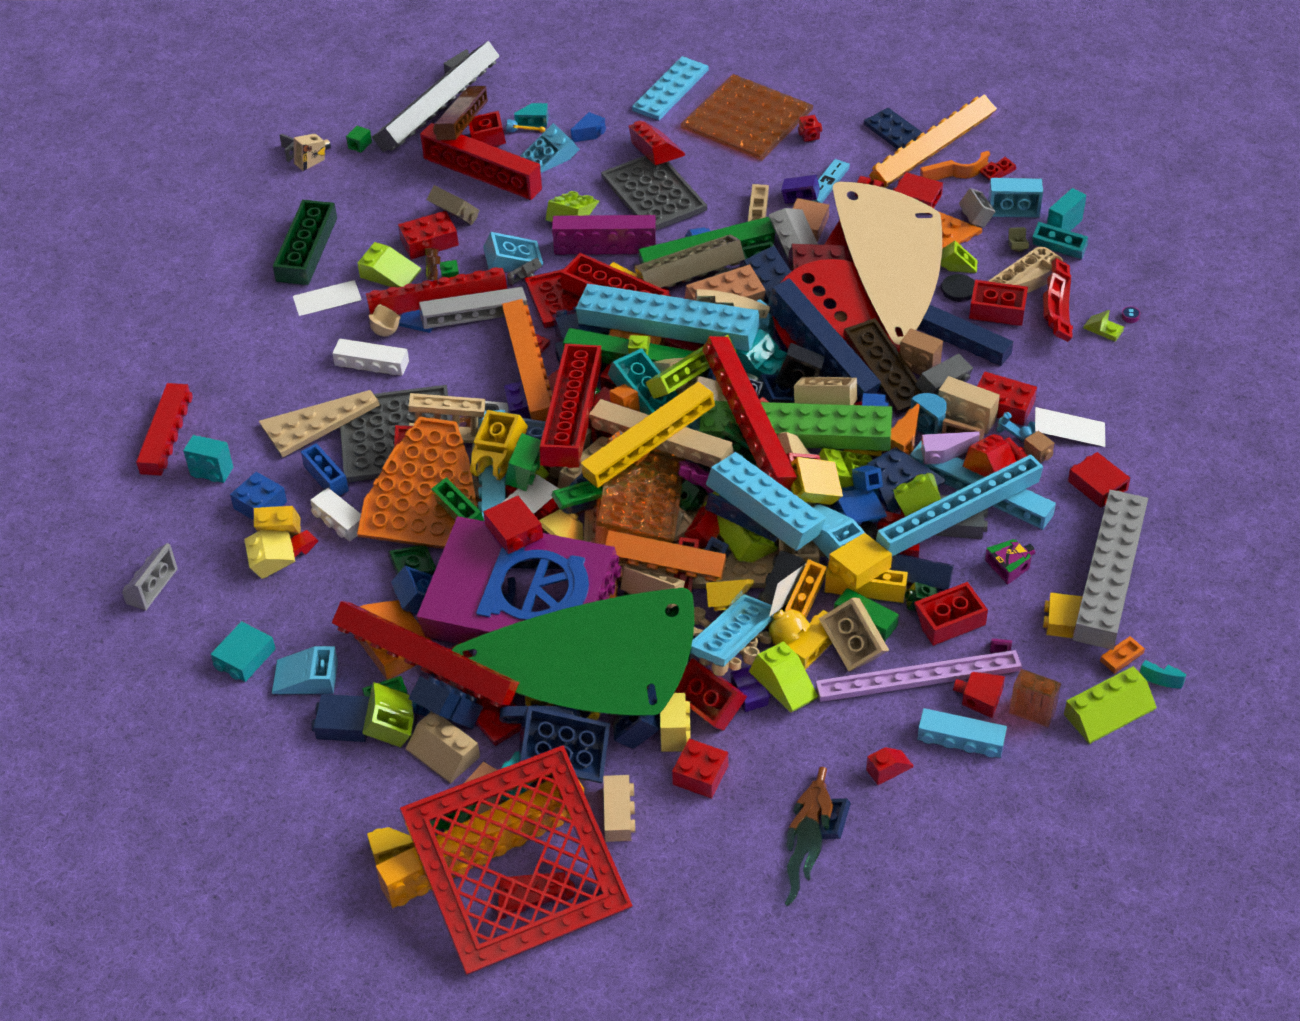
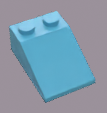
(509, 251)

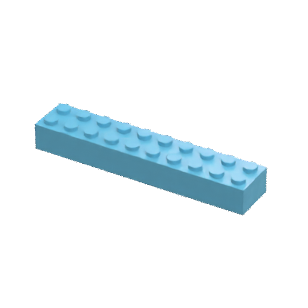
(666, 316)

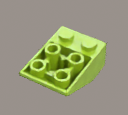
(570, 205)
(845, 463)
(388, 715)

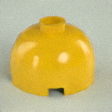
(787, 626)

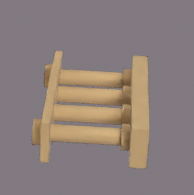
(450, 406)

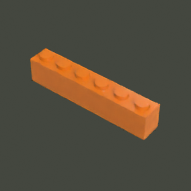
(668, 556)

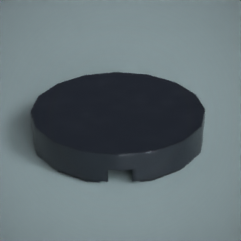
(958, 287)

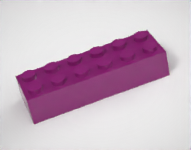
(603, 234)

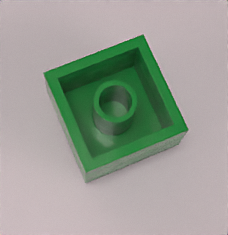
(524, 463)

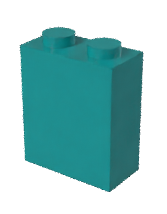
(1067, 210)
(243, 651)

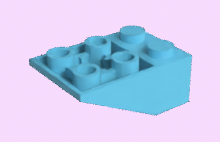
(551, 149)
(836, 530)
(307, 672)

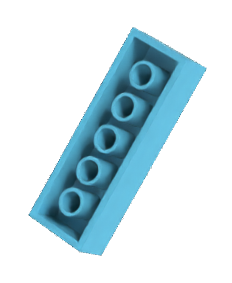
(765, 501)

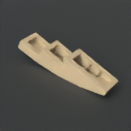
(758, 202)
(731, 300)

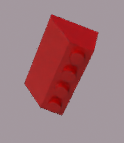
(653, 143)

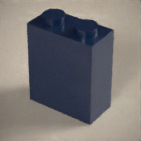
(340, 718)

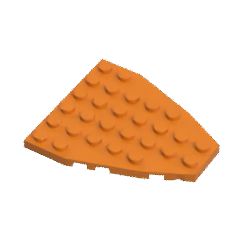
(401, 498)

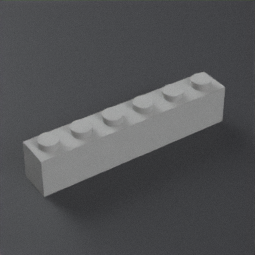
(467, 307)

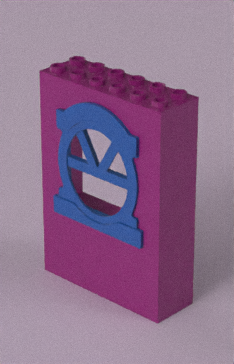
(467, 582)

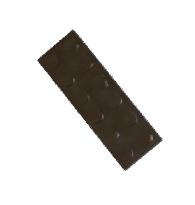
(885, 362)

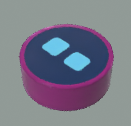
(1130, 314)

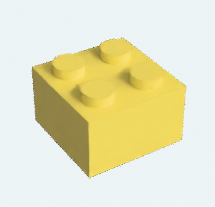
(675, 724)

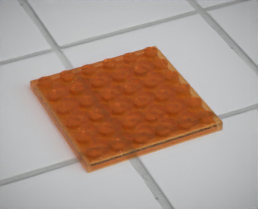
(746, 117)

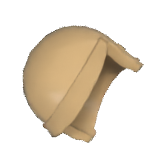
(384, 321)

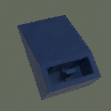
(635, 729)

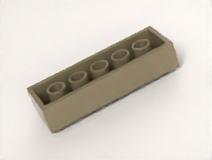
(691, 262)

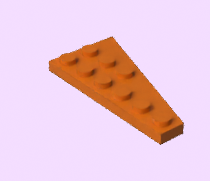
(957, 230)

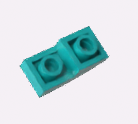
(1166, 677)

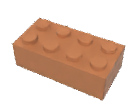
(739, 281)

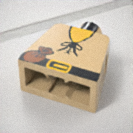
(309, 150)

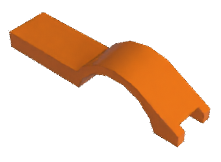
(951, 168)

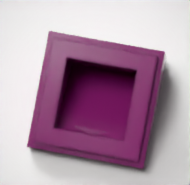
(1000, 645)

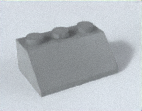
(791, 228)
(150, 578)

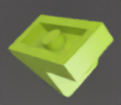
(1102, 326)

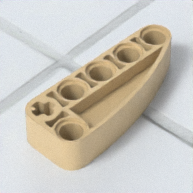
(1030, 270)

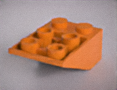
(905, 430)

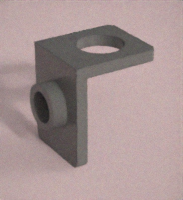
(288, 143)

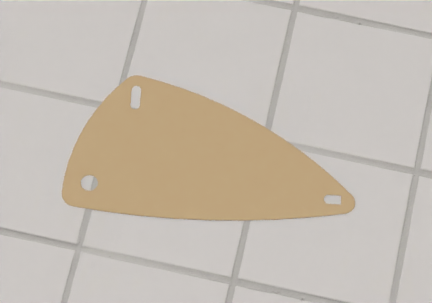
(892, 251)

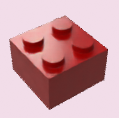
(488, 129)
(700, 768)

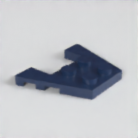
(898, 469)

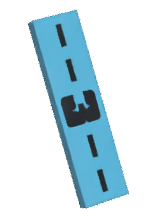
(831, 176)

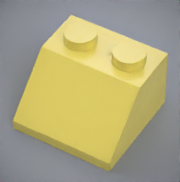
(269, 551)

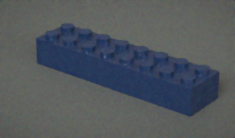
(816, 334)

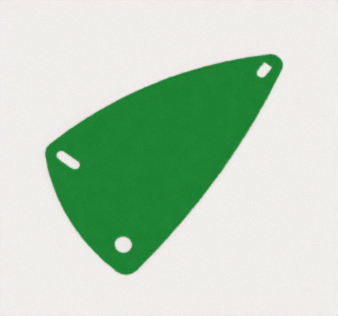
(596, 652)

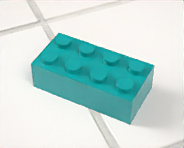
(634, 372)

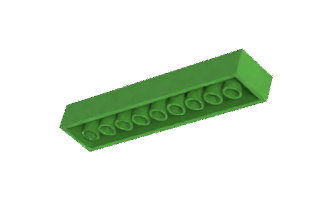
(817, 424)

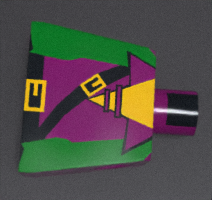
(1009, 559)

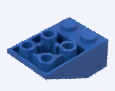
(859, 505)

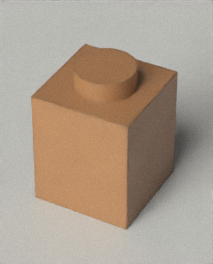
(1039, 446)

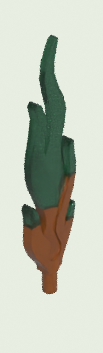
(808, 831)

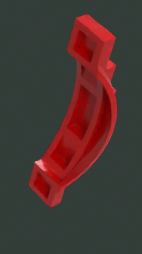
(1057, 300)

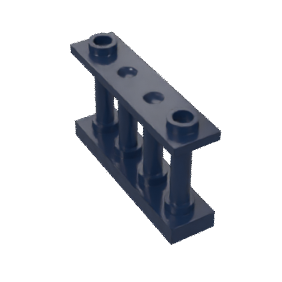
(728, 511)

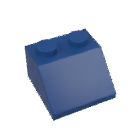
(410, 587)

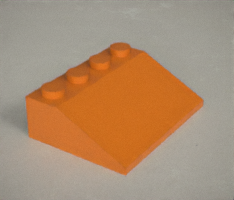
(392, 611)

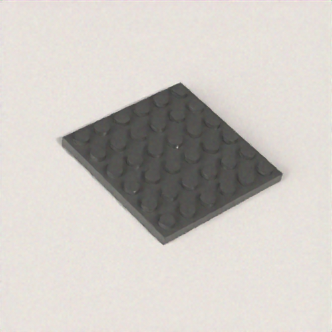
(370, 437)

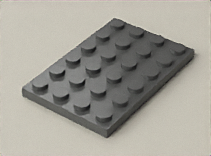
(654, 191)

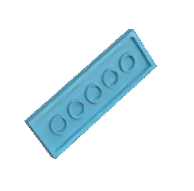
(670, 88)
(732, 630)

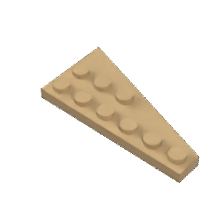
(308, 424)

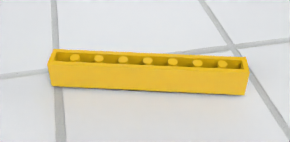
(647, 434)

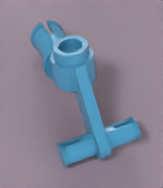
(1021, 433)

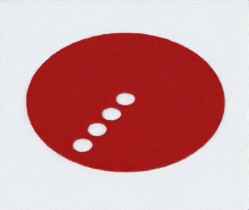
(843, 286)

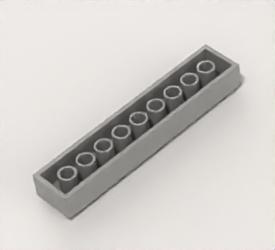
(1110, 570)

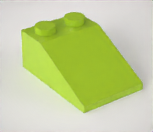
(387, 266)
(917, 493)
(784, 676)

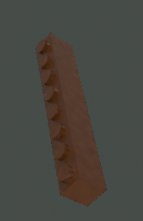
(461, 113)

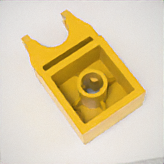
(496, 442)

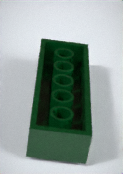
(305, 242)

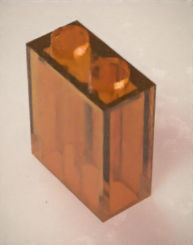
(1035, 698)

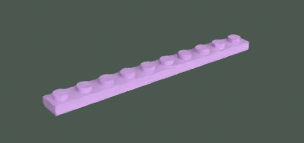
(916, 675)

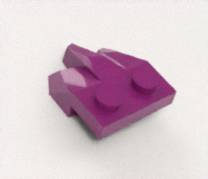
(695, 474)

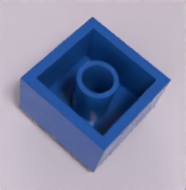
(257, 493)

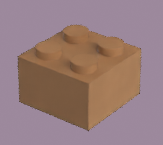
(920, 351)

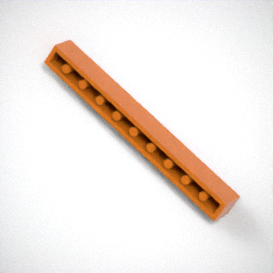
(527, 357)

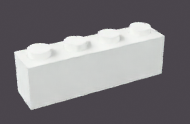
(370, 357)

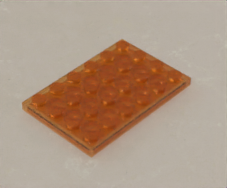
(644, 498)

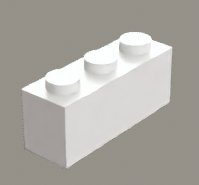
(336, 513)

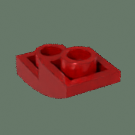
(998, 169)
(303, 542)

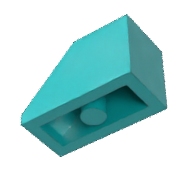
(533, 115)

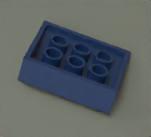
(582, 739)

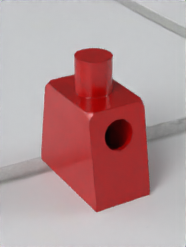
(981, 692)

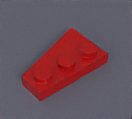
(532, 897)

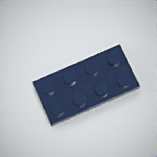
(892, 128)

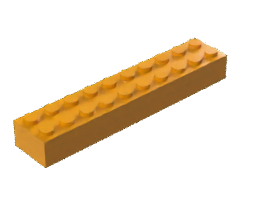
(404, 877)

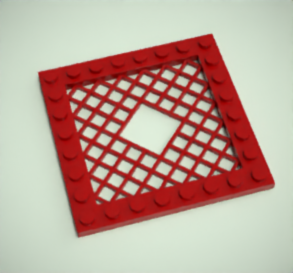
(479, 956)

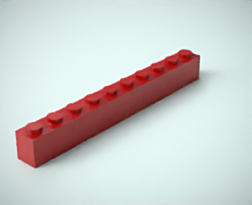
(748, 410)
(425, 653)

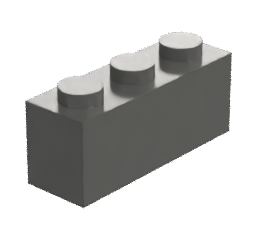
(933, 379)

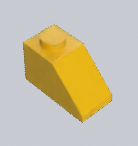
(388, 843)

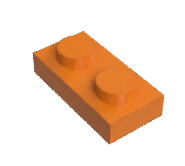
(1122, 655)

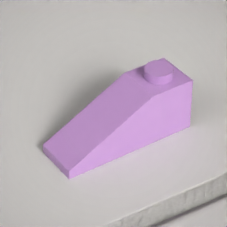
(944, 447)

